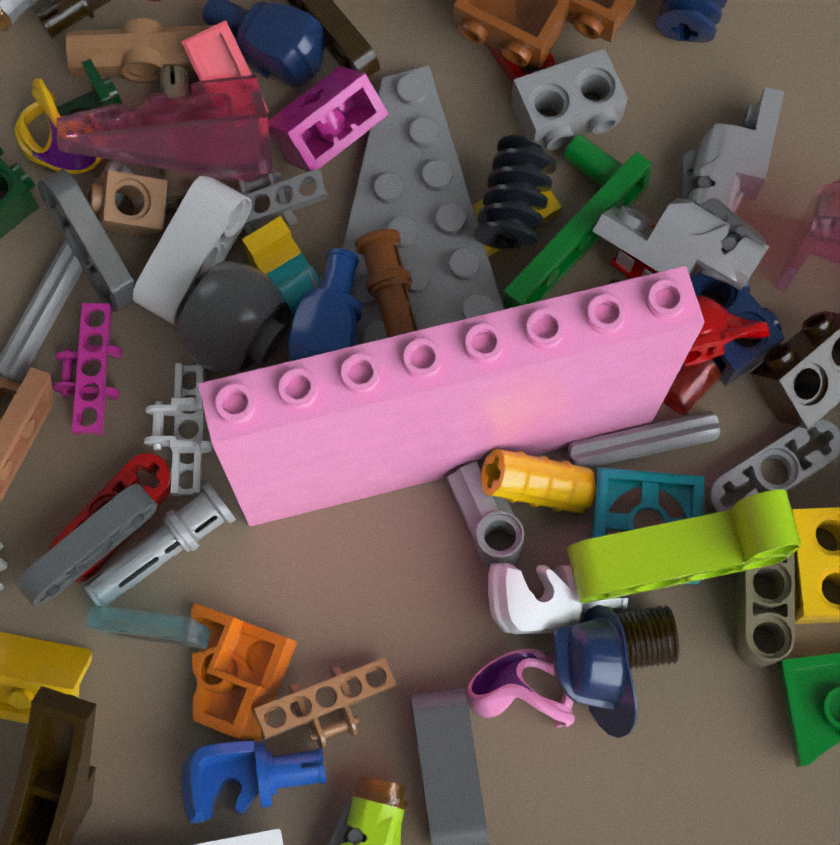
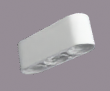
(191, 246)

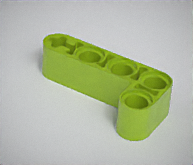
(747, 537)

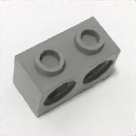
(562, 91)

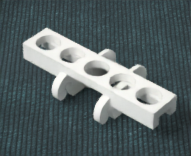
(177, 443)

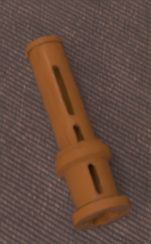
(388, 279)

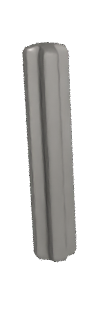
(644, 440)

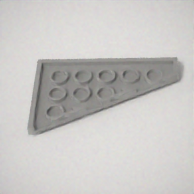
(418, 188)

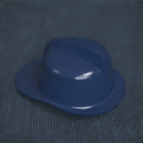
(595, 669)

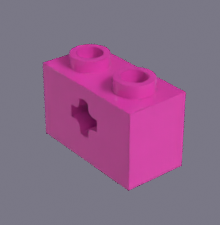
(327, 118)

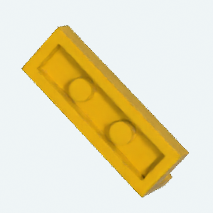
(35, 663)

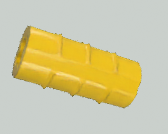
(538, 481)

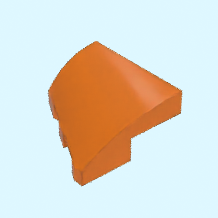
(236, 672)

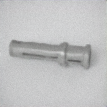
(179, 532)

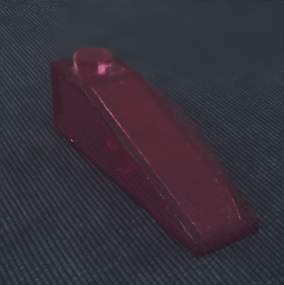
(209, 133)

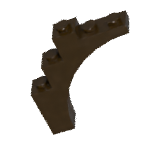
(54, 772)

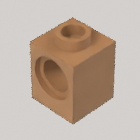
(146, 195)

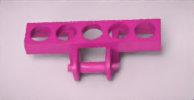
(84, 356)

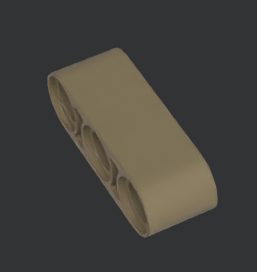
(774, 614)

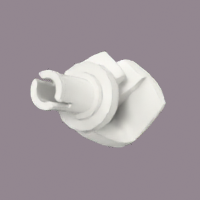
(519, 612)

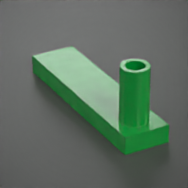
(620, 187)

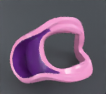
(502, 681)

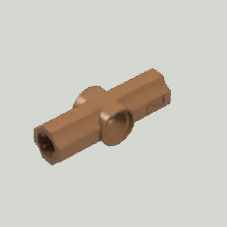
(134, 50)

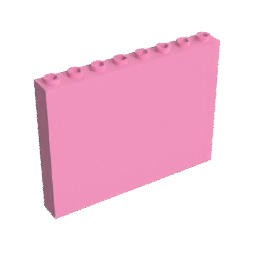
(450, 395)

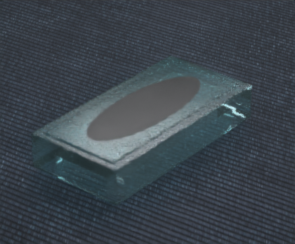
(148, 626)

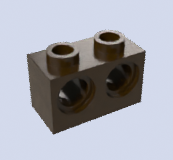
(816, 367)

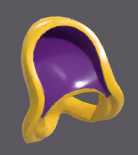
(50, 154)

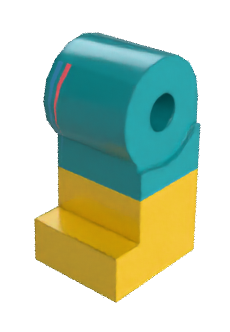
(280, 258)

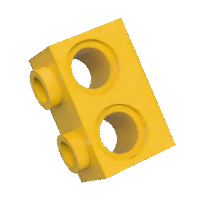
(814, 565)

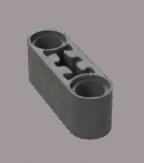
(449, 768)

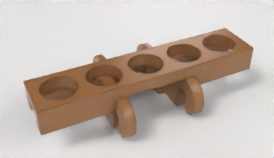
(343, 703)

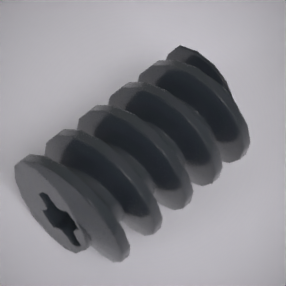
(515, 194)

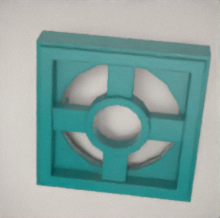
(614, 482)

